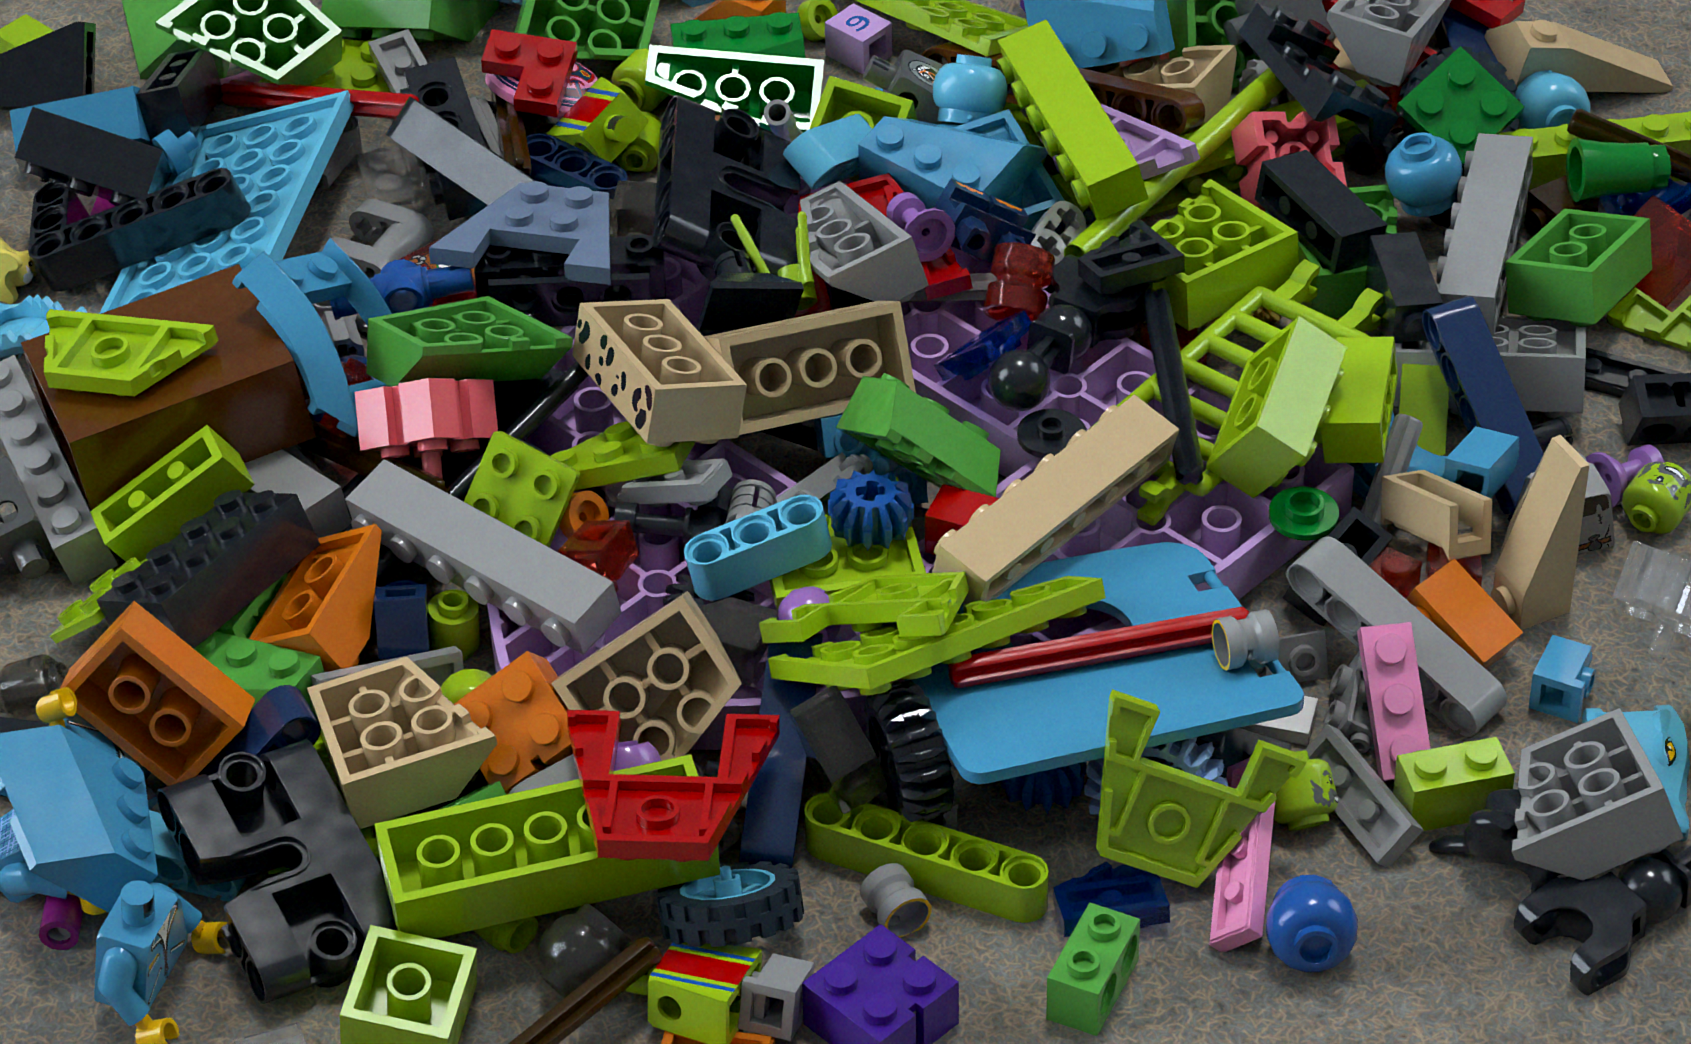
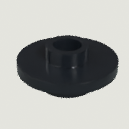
(1047, 431)

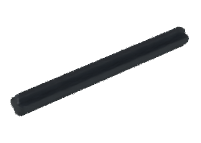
(1173, 385)

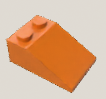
(327, 600)

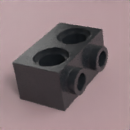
(1657, 409)

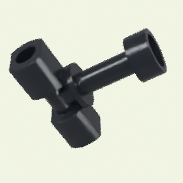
(694, 523)

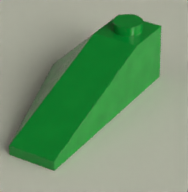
(738, 80)

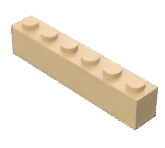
(1057, 499)

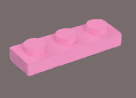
(1392, 693)

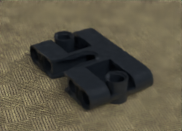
(719, 171)
(289, 820)

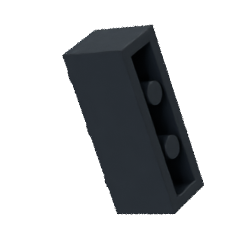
(180, 93)
(1320, 208)

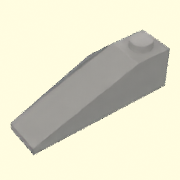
(1385, 35)
(860, 247)

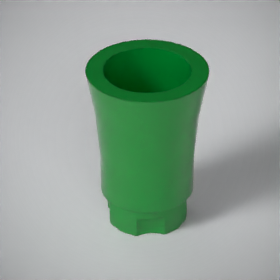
(1615, 168)

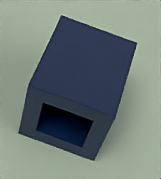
(402, 620)

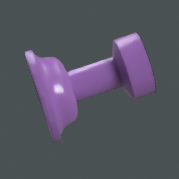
(930, 228)
(1616, 474)

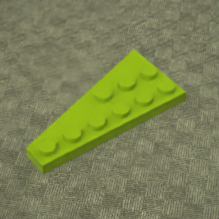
(954, 20)
(985, 624)

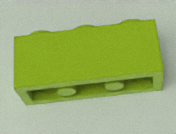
(1361, 402)
(170, 494)

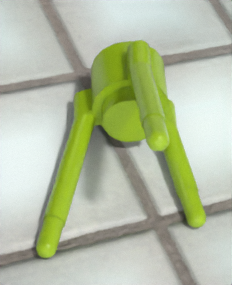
(799, 272)

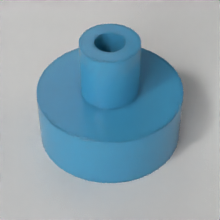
(176, 149)

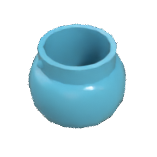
(969, 89)
(1549, 99)

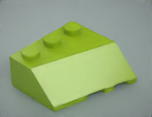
(1226, 252)

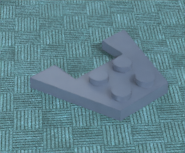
(540, 220)

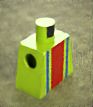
(601, 121)
(698, 990)

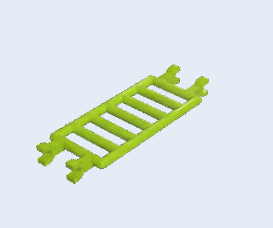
(1285, 302)

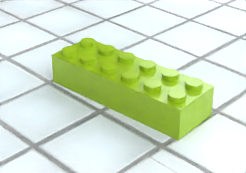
(514, 859)

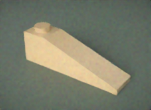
(1590, 61)
(1200, 70)
(1543, 540)

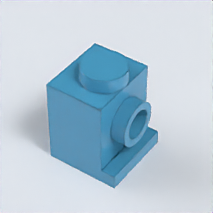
(1562, 679)

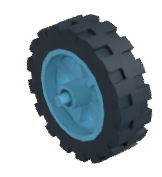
(732, 906)

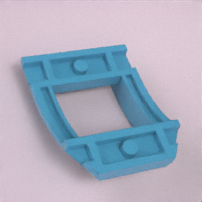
(286, 300)

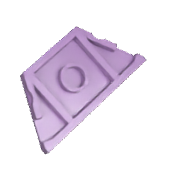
(1152, 147)

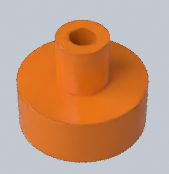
(582, 507)

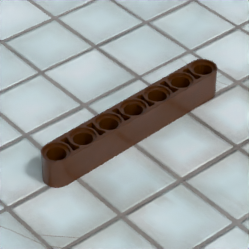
(1117, 93)

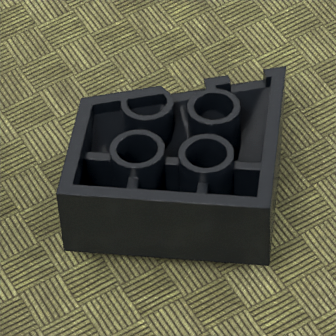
(89, 159)

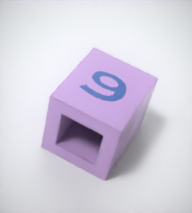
(857, 36)

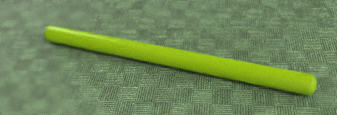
(1206, 139)

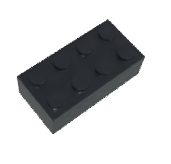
(216, 563)

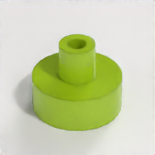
(813, 17)

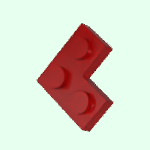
(540, 64)

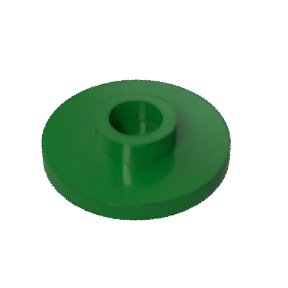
(1303, 513)

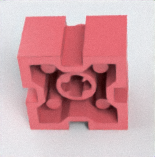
(1270, 136)
(426, 419)

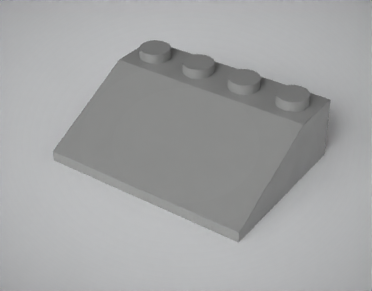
(1540, 357)

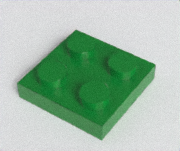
(1460, 103)

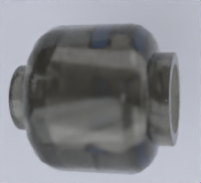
(26, 682)

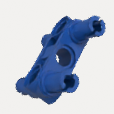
(417, 286)

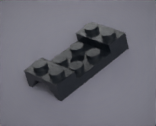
(1305, 65)

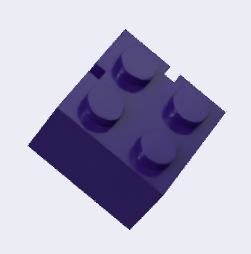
(875, 989)

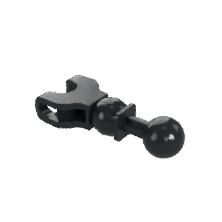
(1062, 334)
(1607, 913)

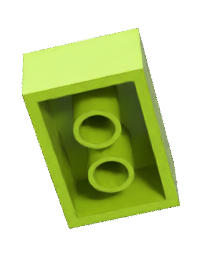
(1277, 408)

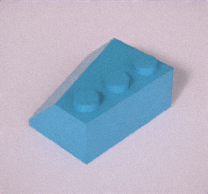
(928, 155)
(77, 812)

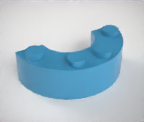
(1479, 463)

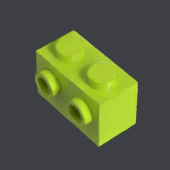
(1451, 781)

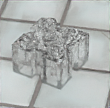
(1657, 591)

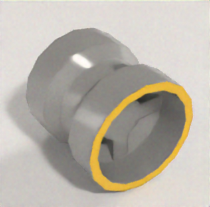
(1245, 639)
(892, 896)

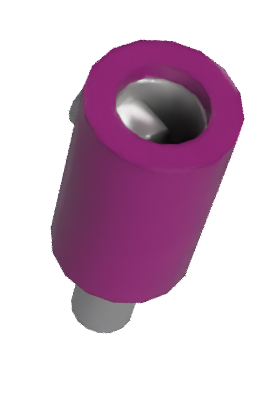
(61, 922)

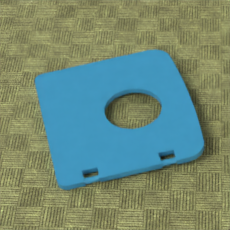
(1062, 714)

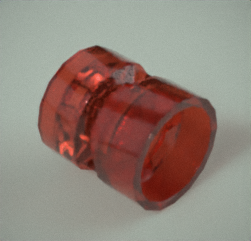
(1021, 276)

